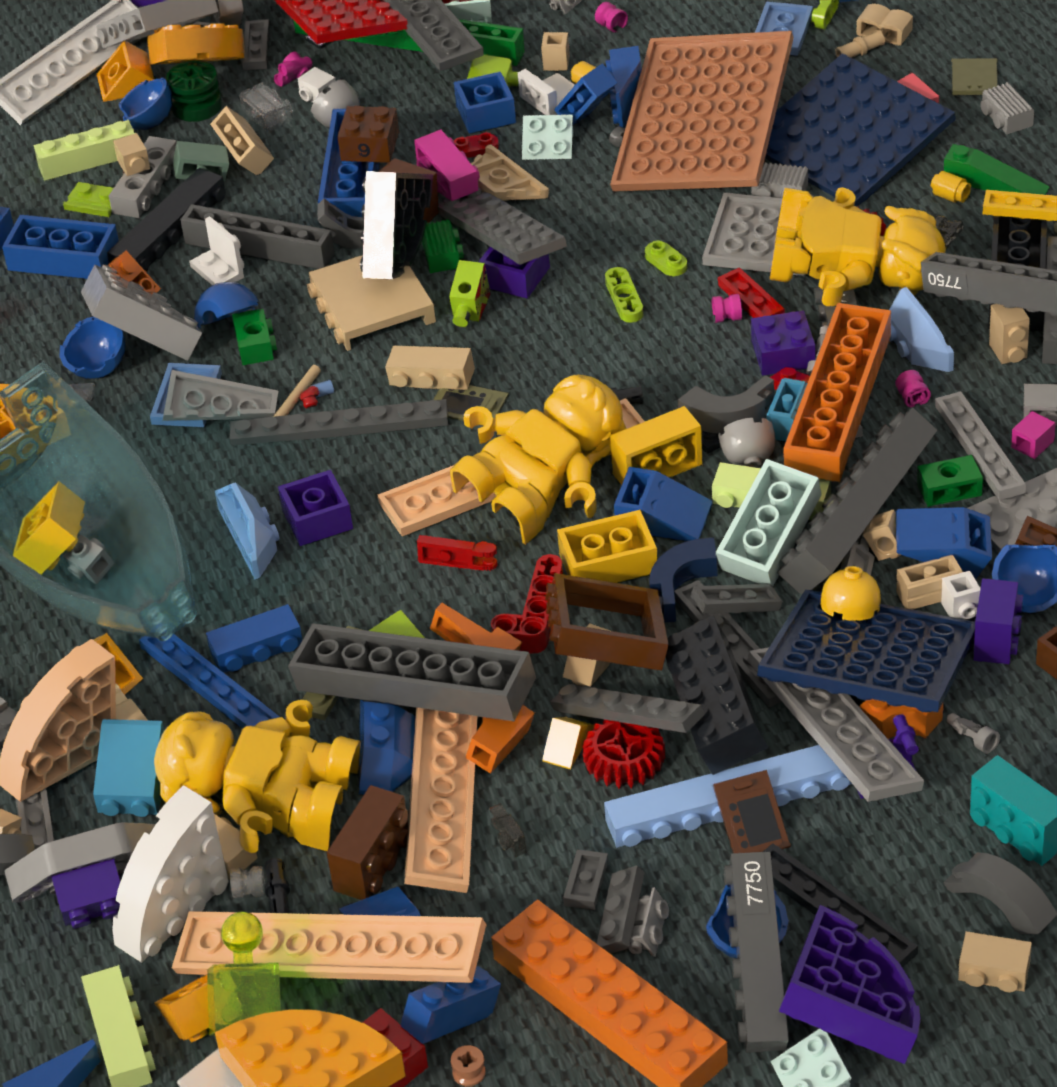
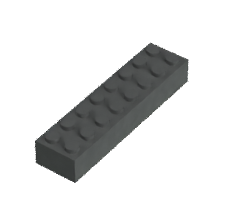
(856, 501)
(413, 671)

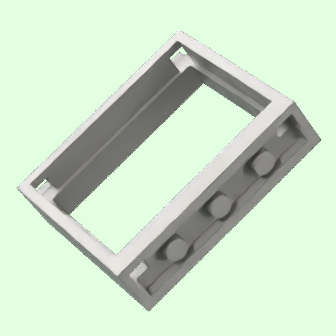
(146, 19)

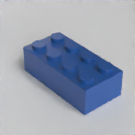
(58, 246)

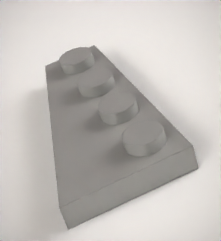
(215, 399)

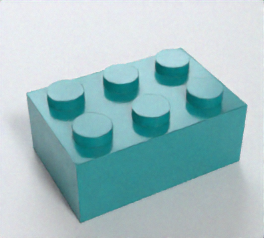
(1015, 809)

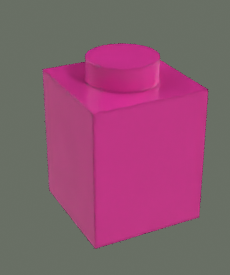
(1033, 435)

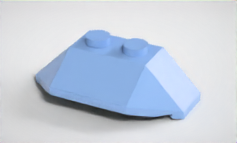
(918, 335)
(248, 526)

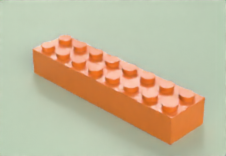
(838, 391)
(609, 999)

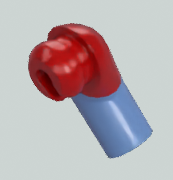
(317, 390)

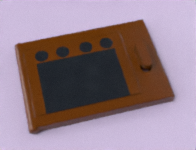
(751, 813)

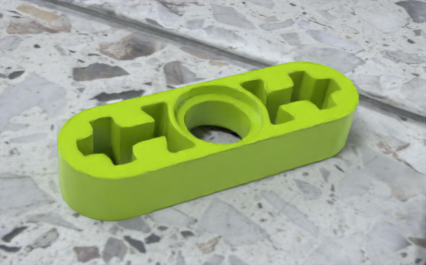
(625, 287)

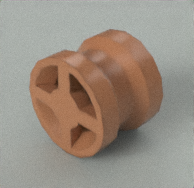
(474, 1072)

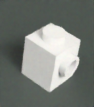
(314, 83)
(960, 595)

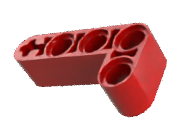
(532, 625)

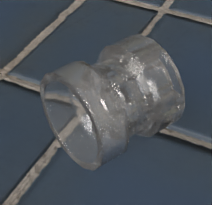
(247, 882)

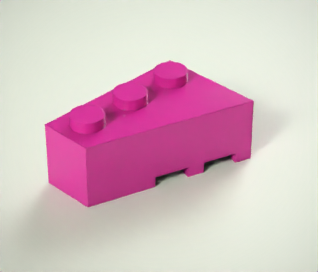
(454, 172)

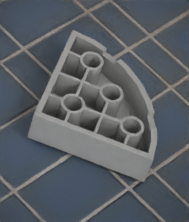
(139, 312)

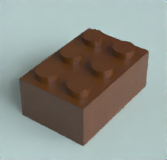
(368, 843)

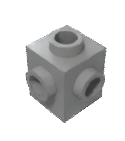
(88, 559)

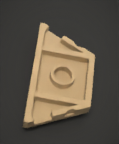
(505, 178)

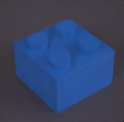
(484, 102)

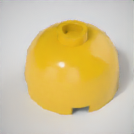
(851, 594)

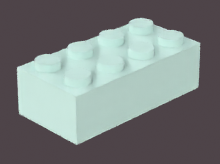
(768, 522)

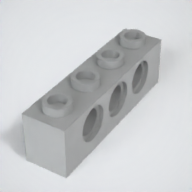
(134, 192)

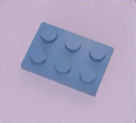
(786, 18)
(156, 416)

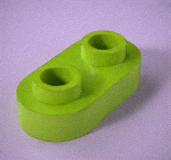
(823, 14)
(665, 258)

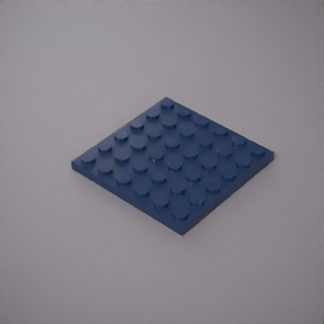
(854, 128)
(889, 658)

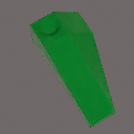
(989, 173)

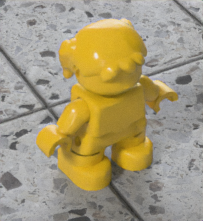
(845, 244)
(542, 452)
(267, 779)

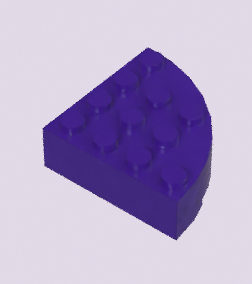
(853, 988)

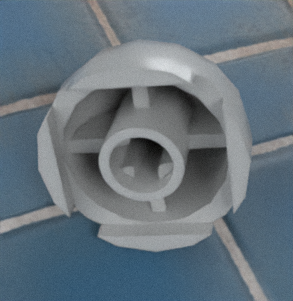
(339, 97)
(748, 442)

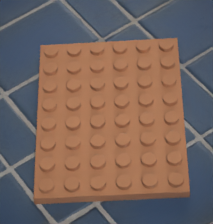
(703, 112)

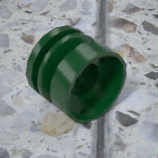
(194, 90)

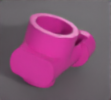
(292, 68)

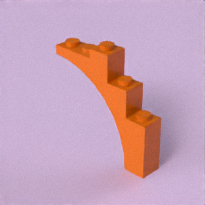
(495, 736)

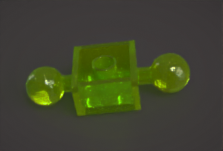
(242, 987)

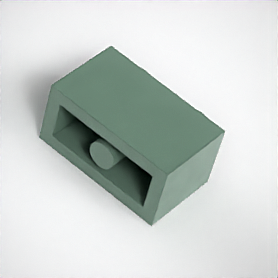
(191, 156)

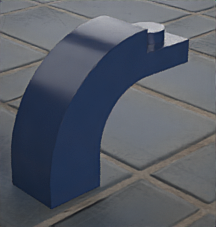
(679, 564)

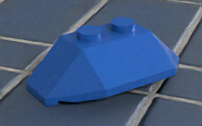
(385, 745)

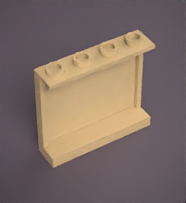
(366, 304)

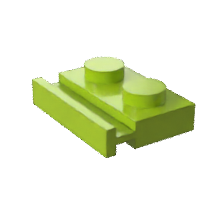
(89, 199)

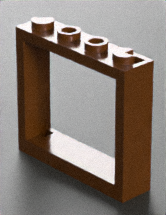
(606, 645)

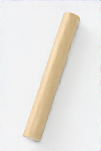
(294, 397)

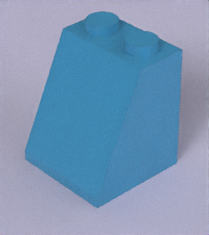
(126, 768)

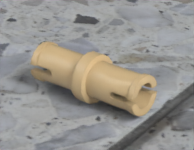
(861, 44)

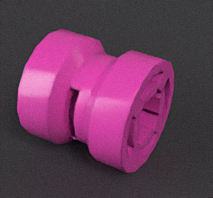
(610, 16)
(727, 308)
(912, 388)

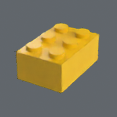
(660, 444)
(50, 529)
(608, 548)

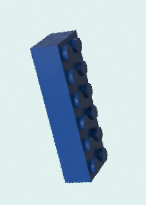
(343, 179)

